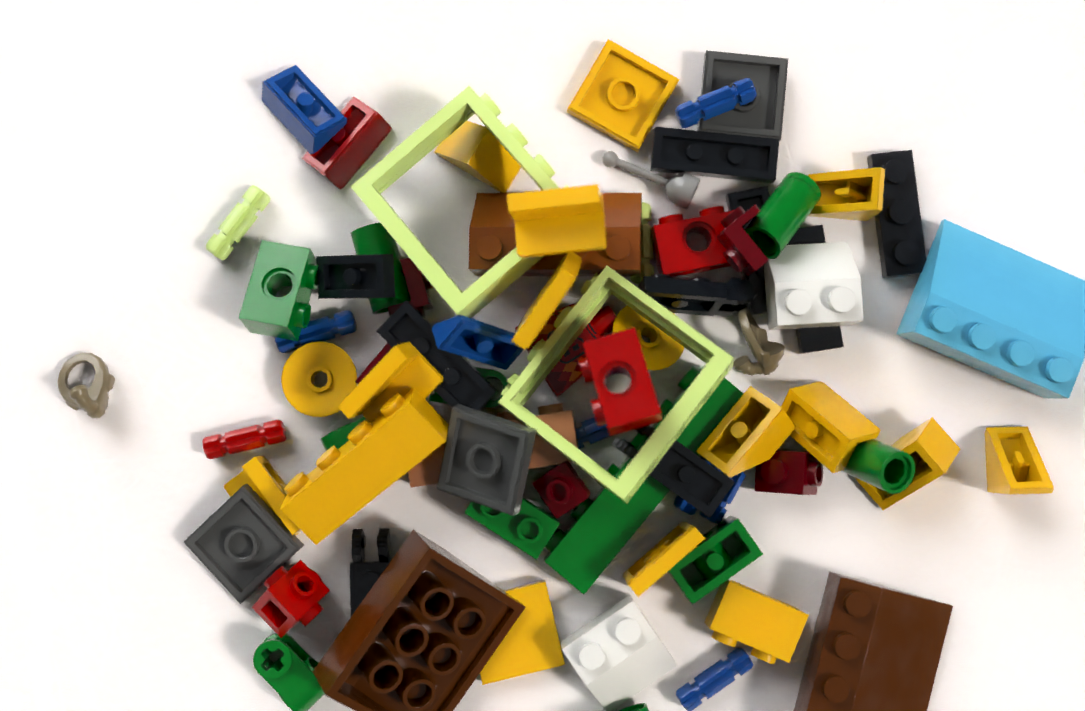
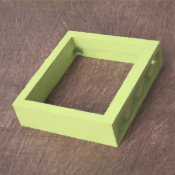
(411, 152)
(568, 327)

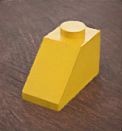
(747, 434)
(932, 454)

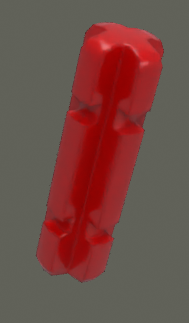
(244, 439)

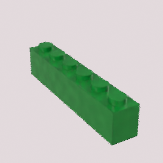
(606, 521)

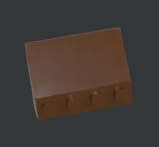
(417, 634)
(872, 649)

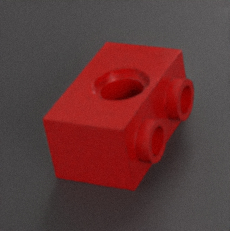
(671, 249)
(620, 355)

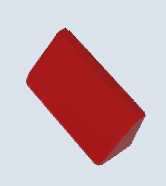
(351, 145)

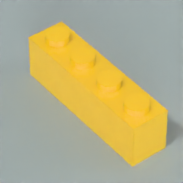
(364, 466)

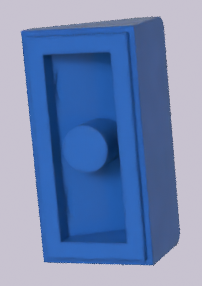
(302, 108)
(476, 341)

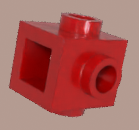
(291, 598)

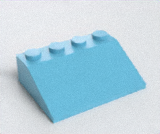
(999, 312)

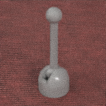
(679, 188)

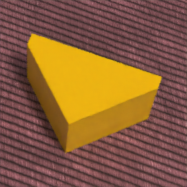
(480, 155)
(850, 194)
(1014, 462)

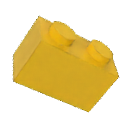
(755, 620)

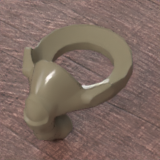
(765, 351)
(91, 399)

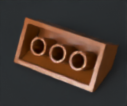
(494, 237)

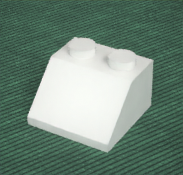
(813, 287)
(617, 654)

